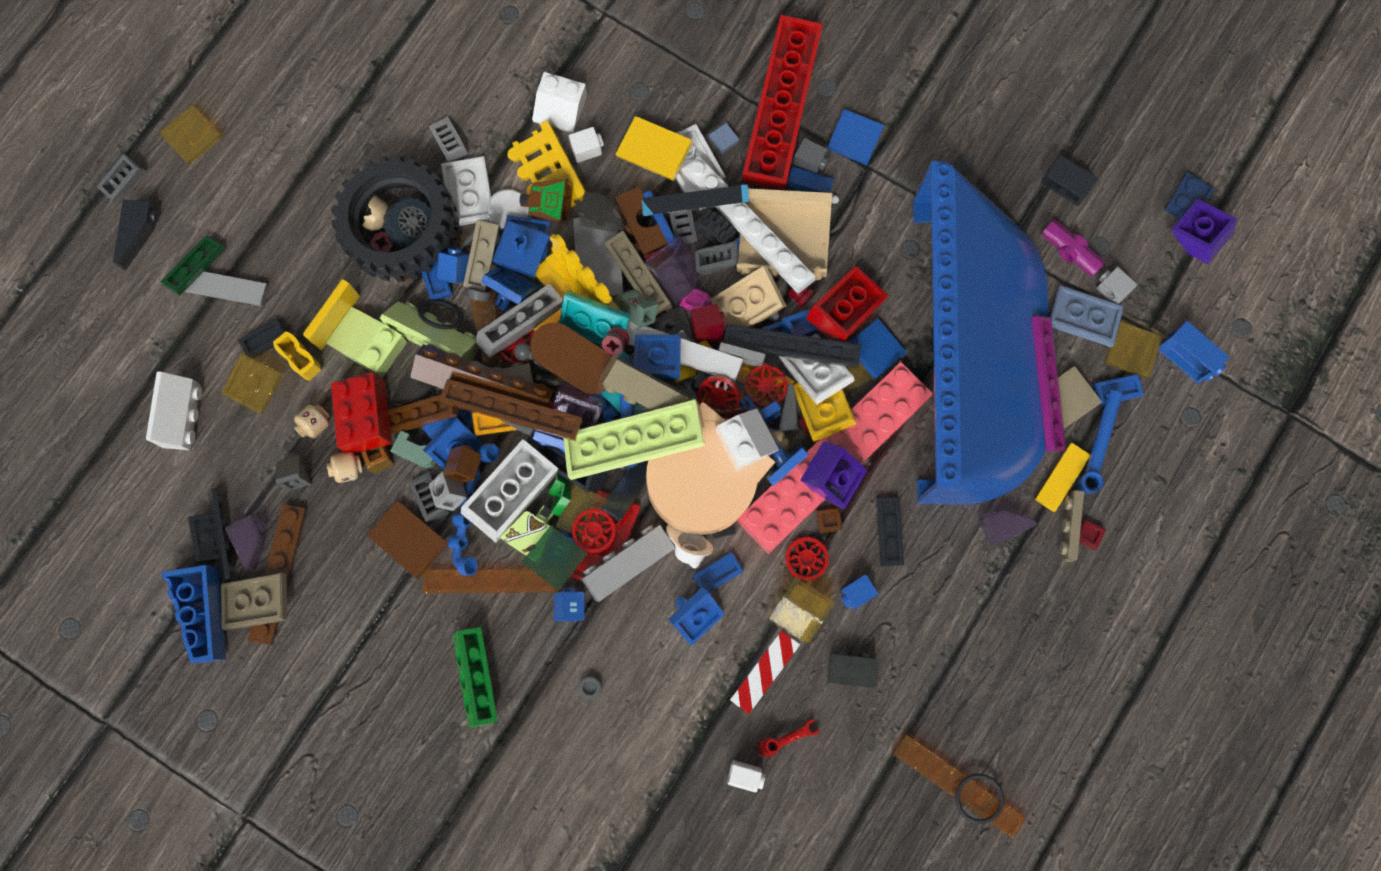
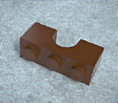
(630, 209)

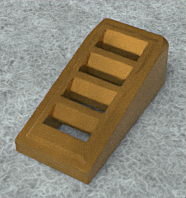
(377, 461)

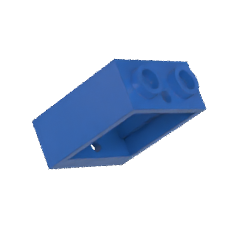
(1194, 353)

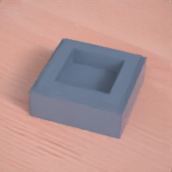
(723, 138)

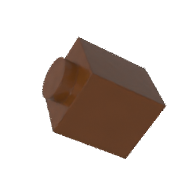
(462, 464)

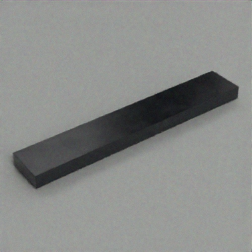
(793, 346)

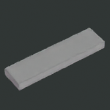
(229, 288)

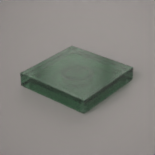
(554, 558)

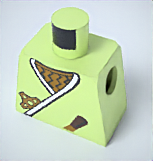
(528, 530)

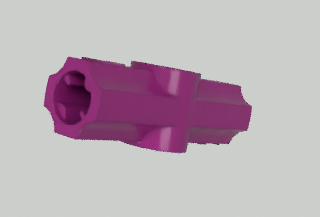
(1073, 248)

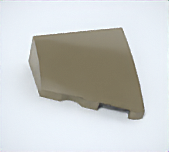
(1075, 396)

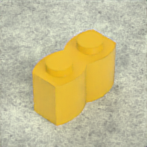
(297, 356)

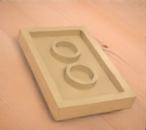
(750, 299)

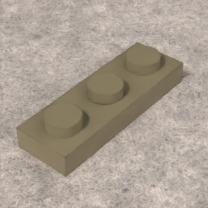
(481, 254)
(1071, 526)

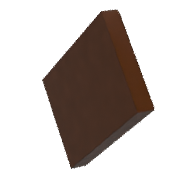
(407, 539)

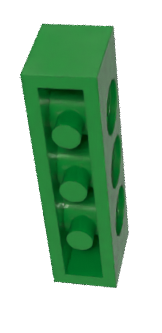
(474, 677)

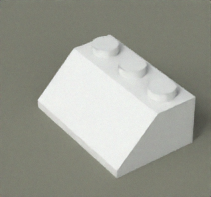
(173, 411)

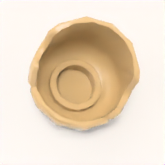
(375, 220)

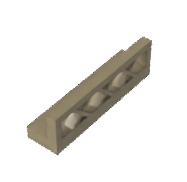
(636, 271)

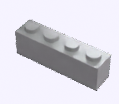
(518, 321)
(627, 563)

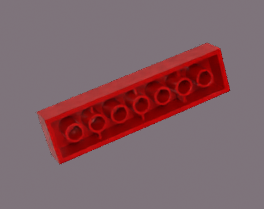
(782, 103)

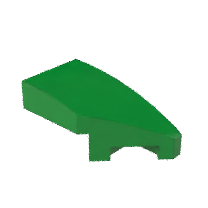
(562, 493)

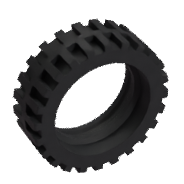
(375, 181)

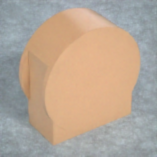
(700, 486)

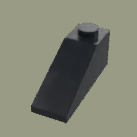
(134, 229)
(587, 483)

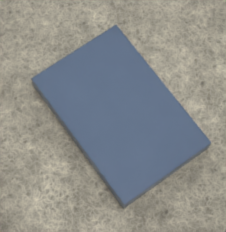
(1086, 316)

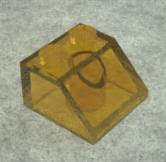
(802, 610)

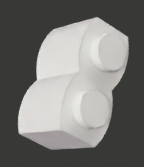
(745, 776)

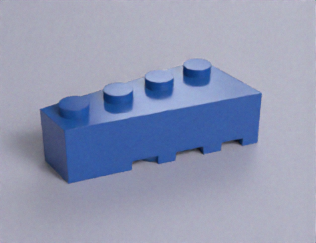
(198, 609)

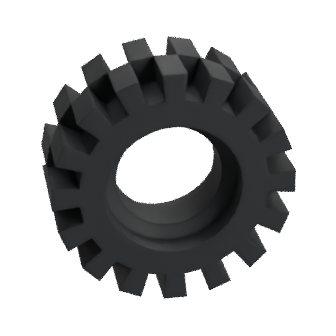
(714, 228)

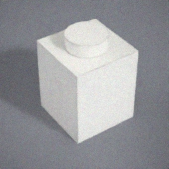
(586, 144)

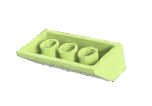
(405, 321)

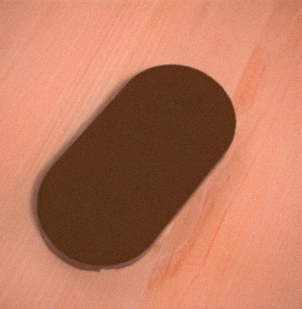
(570, 357)

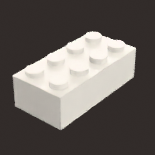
(509, 490)

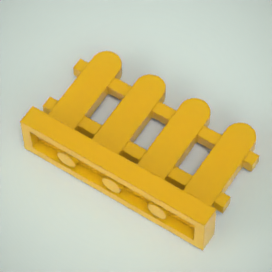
(547, 159)
(574, 275)

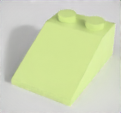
(367, 341)

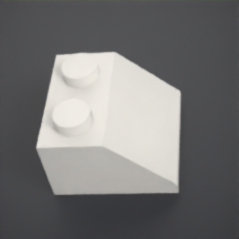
(559, 102)
(746, 439)

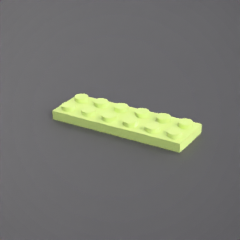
(634, 439)

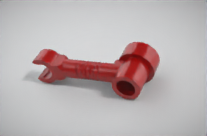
(784, 740)

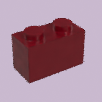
(708, 324)

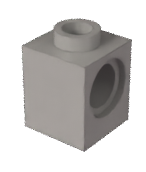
(1116, 285)
(447, 492)

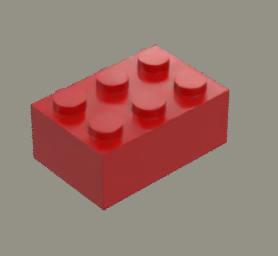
(847, 306)
(361, 413)

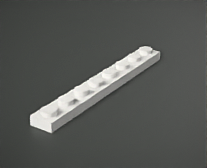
(752, 229)

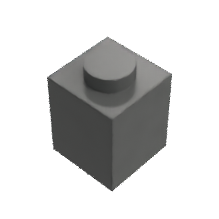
(810, 156)

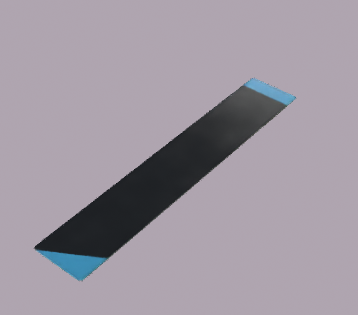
(695, 200)

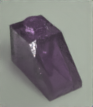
(1004, 525)
(248, 540)

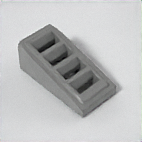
(454, 153)

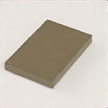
(253, 601)

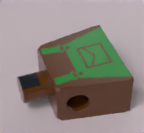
(549, 201)

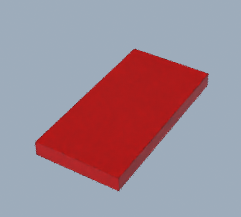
(622, 535)

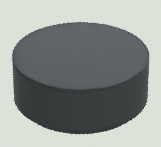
(478, 295)
(589, 688)

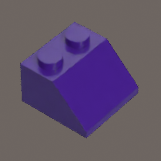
(1204, 230)
(834, 474)

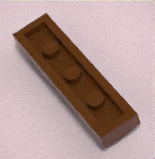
(420, 414)

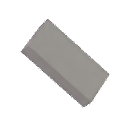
(749, 357)

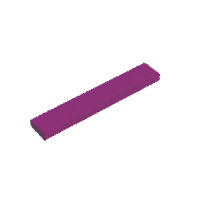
(1048, 384)

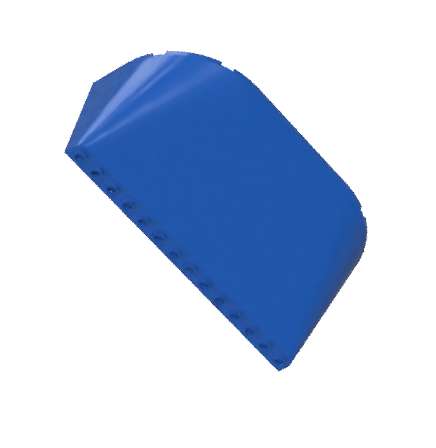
(984, 350)

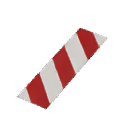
(765, 672)

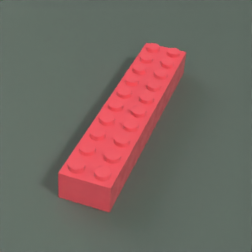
(876, 418)

